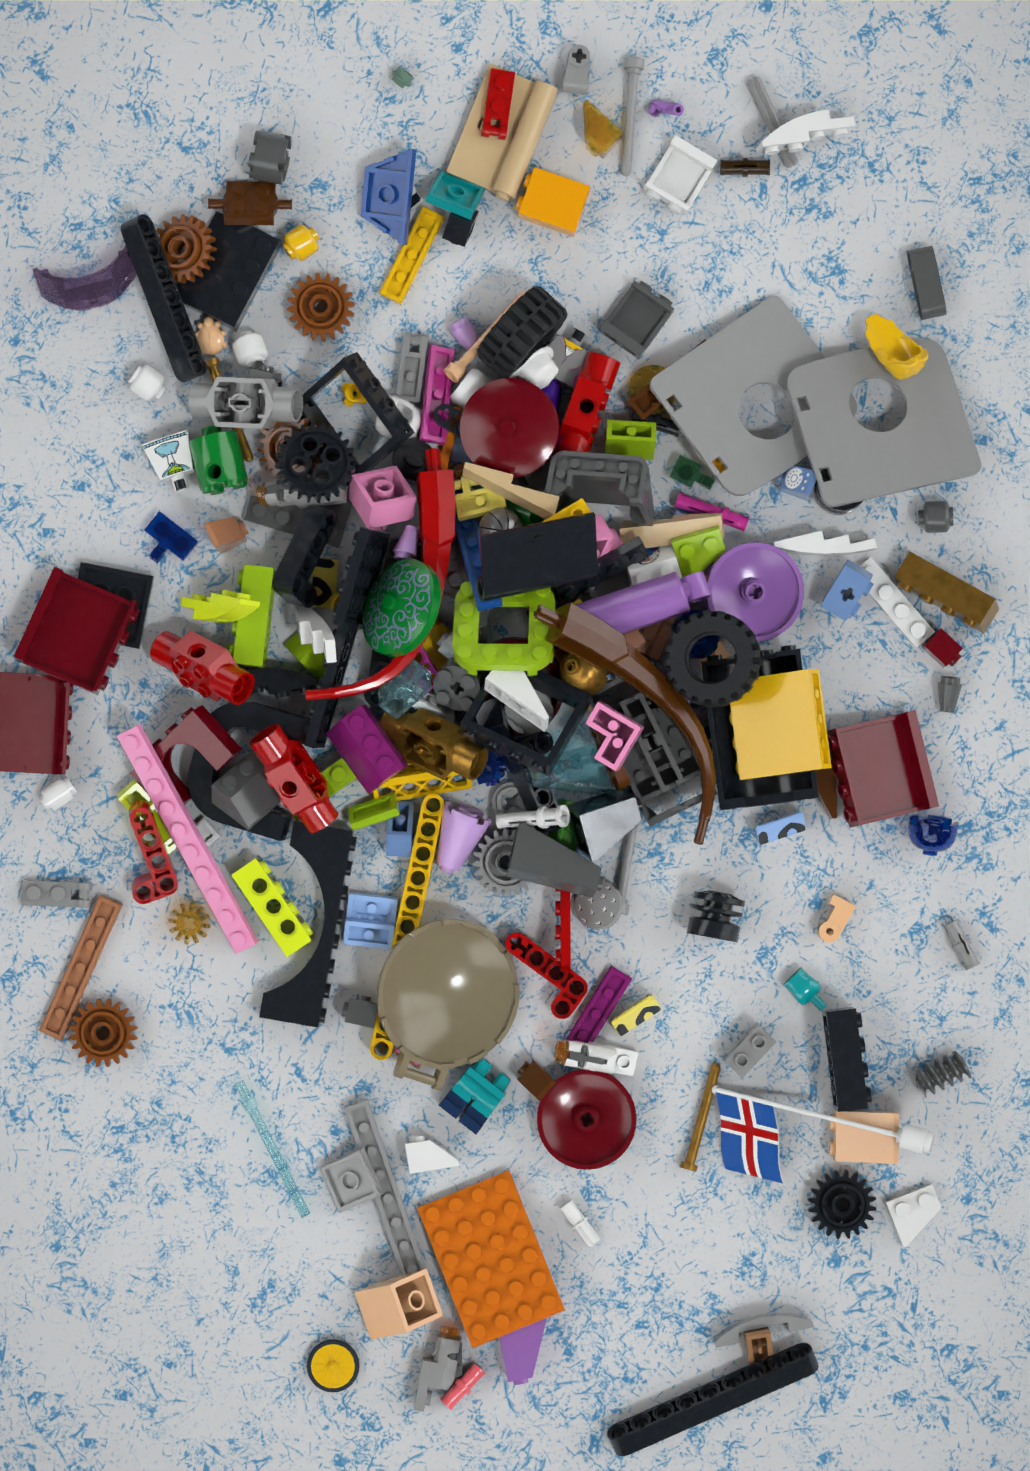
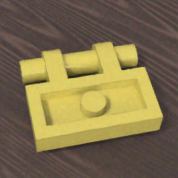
(476, 502)

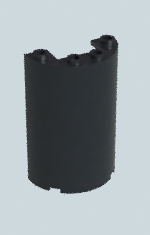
(757, 791)

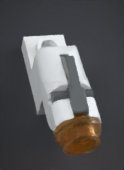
(596, 1057)

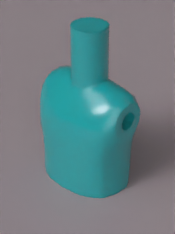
(805, 989)

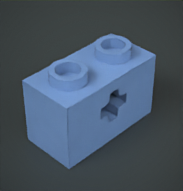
(837, 601)

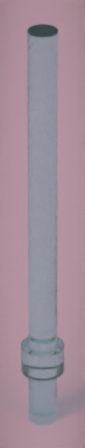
(250, 1104)

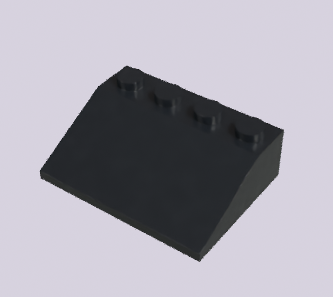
(235, 274)

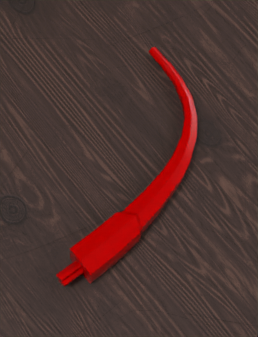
(437, 533)

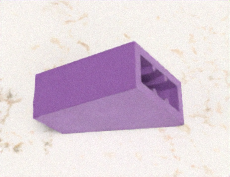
(521, 1352)

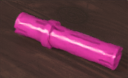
(701, 507)

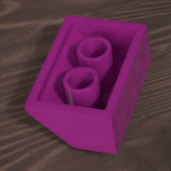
(366, 748)

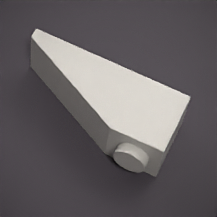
(517, 693)

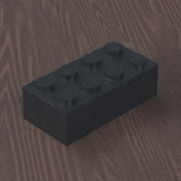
(845, 1059)

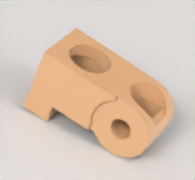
(836, 921)

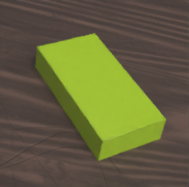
(373, 811)

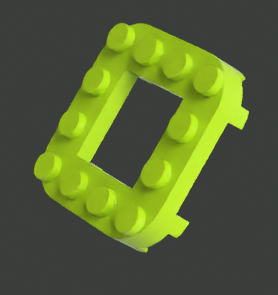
(501, 657)

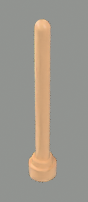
(456, 370)

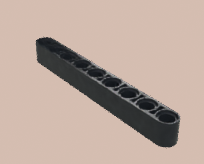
(712, 1399)

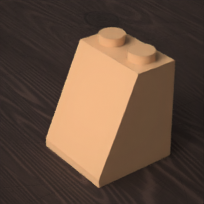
(862, 1145)
(398, 1304)

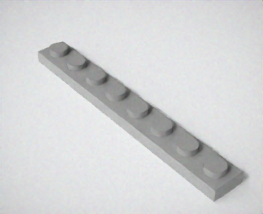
(390, 1203)

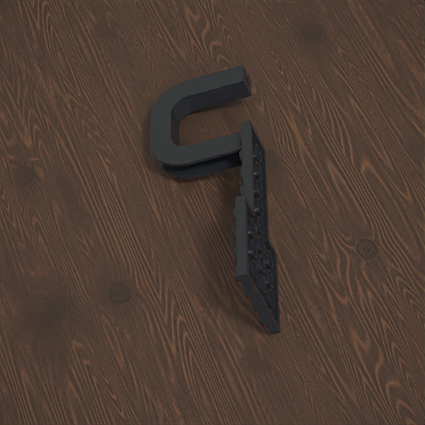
(362, 573)

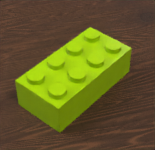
(254, 630)

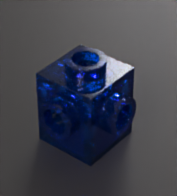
(497, 772)

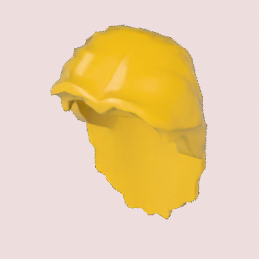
(893, 349)

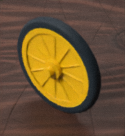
(333, 1365)

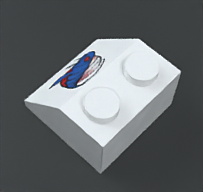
(658, 563)

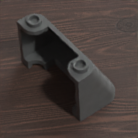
(602, 480)

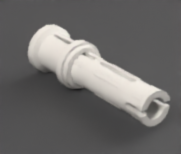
(542, 817)

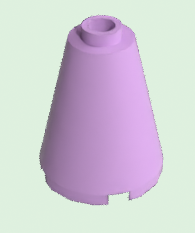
(459, 835)

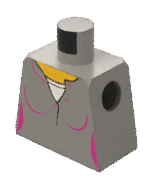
(569, 358)

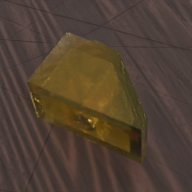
(599, 131)

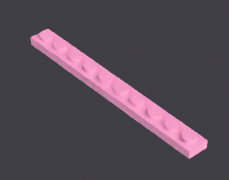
(187, 838)

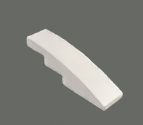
(816, 545)
(315, 631)

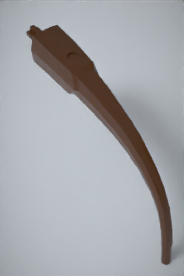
(608, 649)

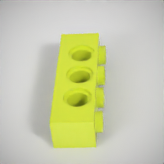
(245, 880)

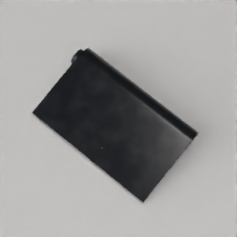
(538, 557)

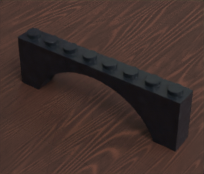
(303, 996)

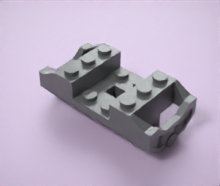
(662, 768)

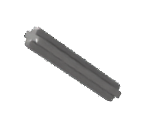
(769, 116)

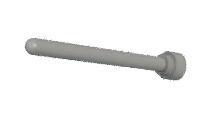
(633, 68)
(626, 866)

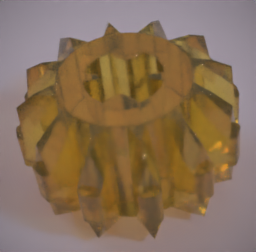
(198, 922)

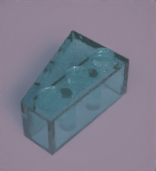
(576, 773)

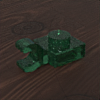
(688, 472)

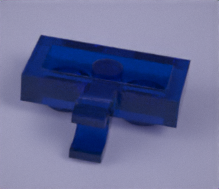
(170, 538)

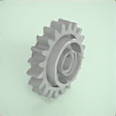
(490, 866)

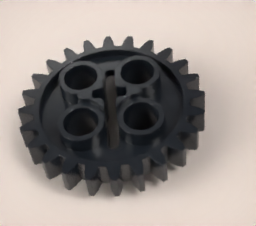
(294, 453)

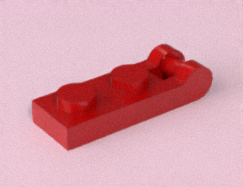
(498, 103)

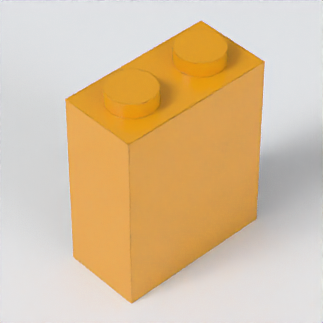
(552, 201)

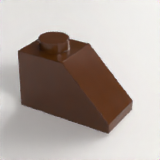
(535, 1079)

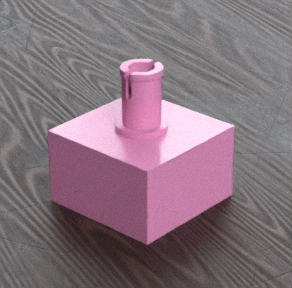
(382, 497)

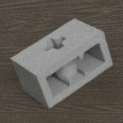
(749, 1050)

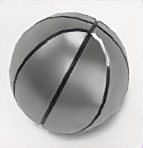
(498, 520)

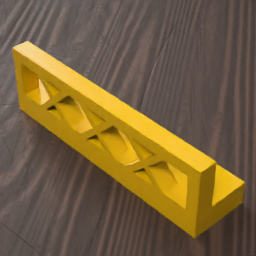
(420, 778)

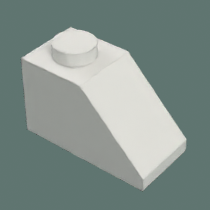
(427, 1155)

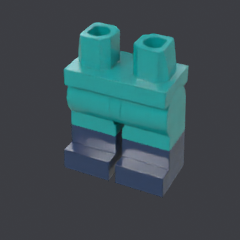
(481, 1090)

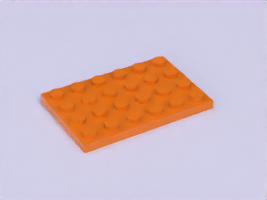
(491, 1259)

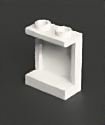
(680, 176)

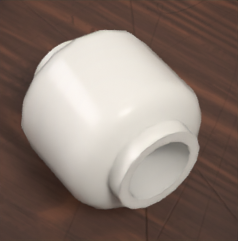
(250, 350)
(147, 382)

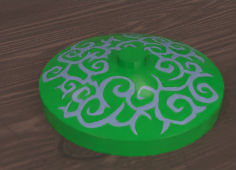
(401, 607)

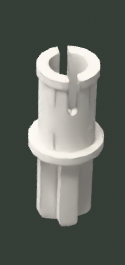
(580, 1223)

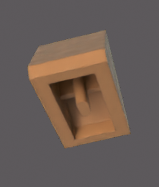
(758, 1344)

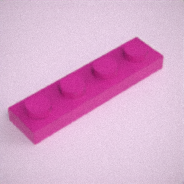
(436, 392)

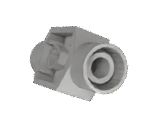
(245, 402)

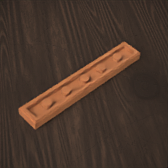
(80, 967)

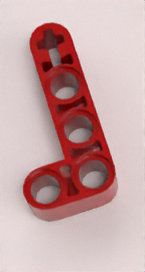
(149, 850)
(544, 968)

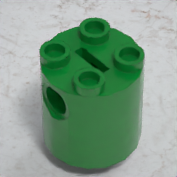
(218, 460)

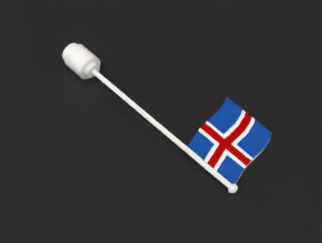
(752, 1134)

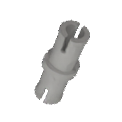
(961, 944)

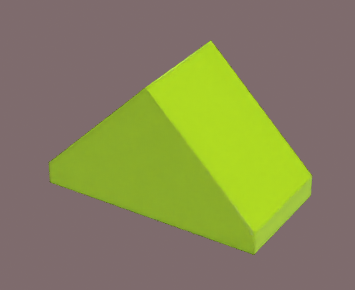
(306, 656)

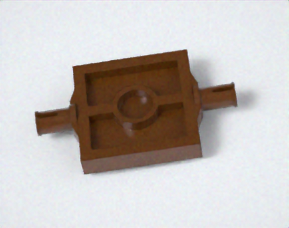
(249, 203)

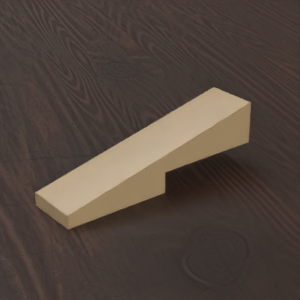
(501, 484)
(665, 529)

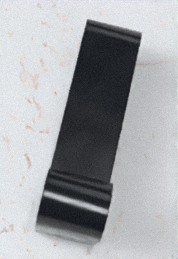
(302, 556)
(524, 786)

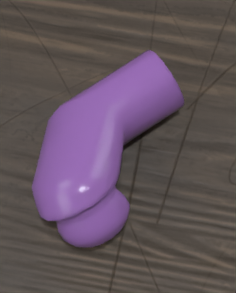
(664, 107)

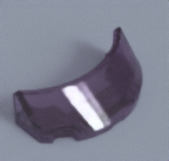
(90, 290)

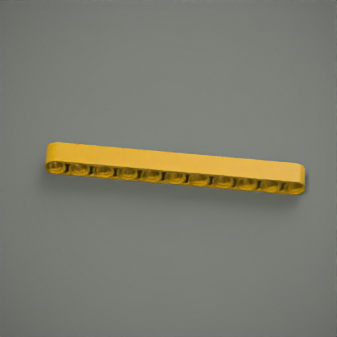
(411, 889)

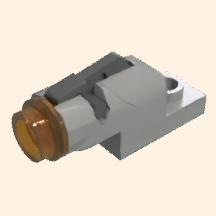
(272, 494)
(443, 1367)

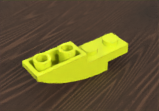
(220, 608)

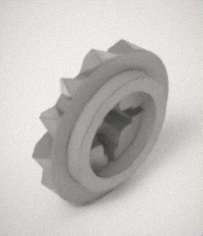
(499, 803)

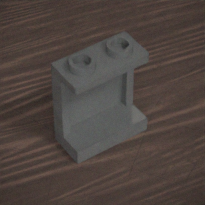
(637, 319)

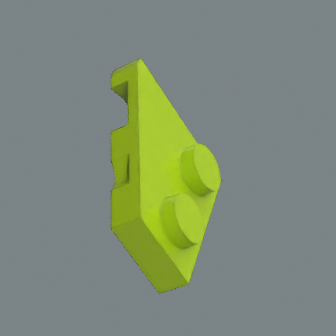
(698, 549)

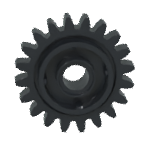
(857, 1208)

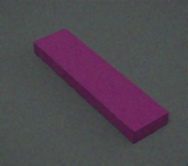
(600, 1006)

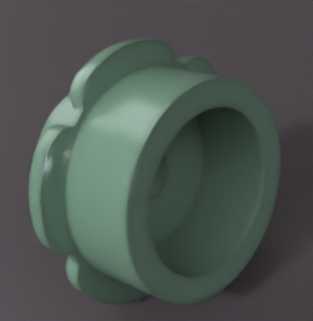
(402, 77)

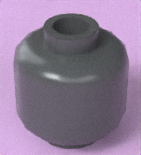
(936, 516)

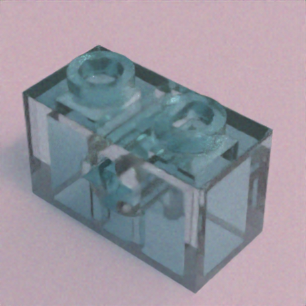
(405, 689)

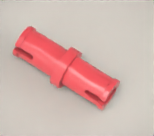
(462, 1386)

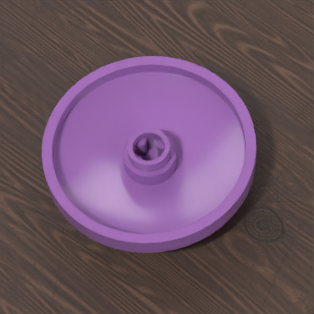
(757, 587)

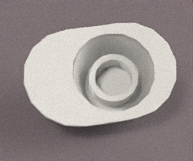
(538, 369)

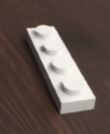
(897, 606)

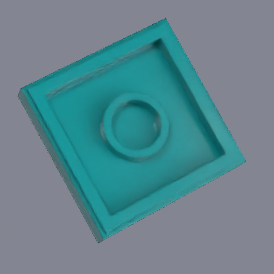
(455, 195)

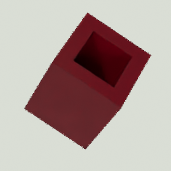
(943, 648)

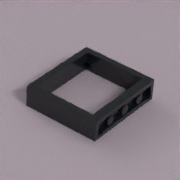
(377, 399)
(516, 752)

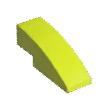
(134, 792)

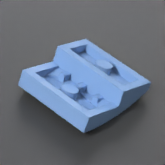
(370, 920)

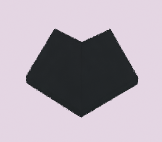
(492, 717)

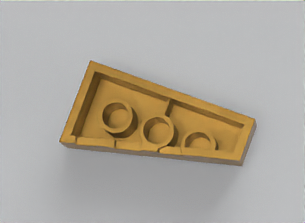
(947, 592)

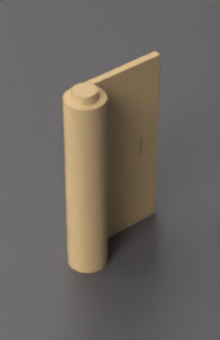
(503, 163)

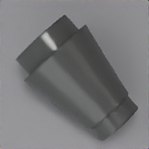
(949, 691)

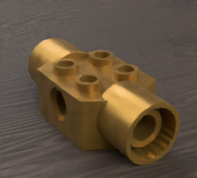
(434, 744)

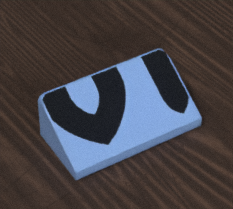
(780, 828)

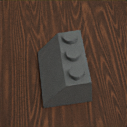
(245, 792)

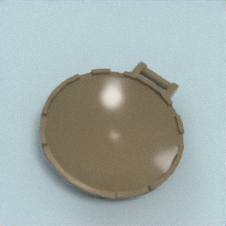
(446, 997)

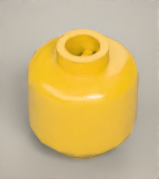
(301, 242)

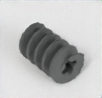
(942, 1073)

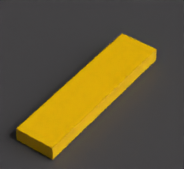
(411, 255)

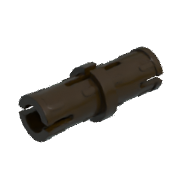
(744, 167)

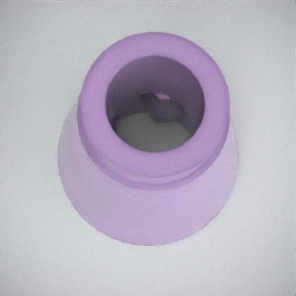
(464, 332)
(407, 544)

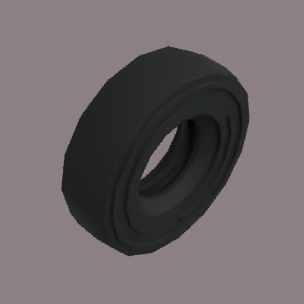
(410, 446)

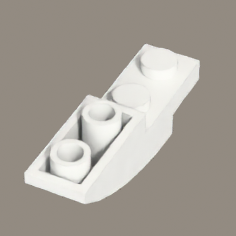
(798, 132)

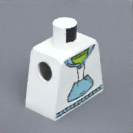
(171, 458)

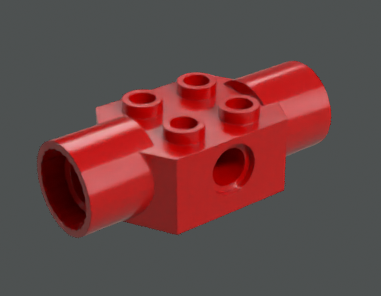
(591, 388)
(202, 666)
(294, 778)

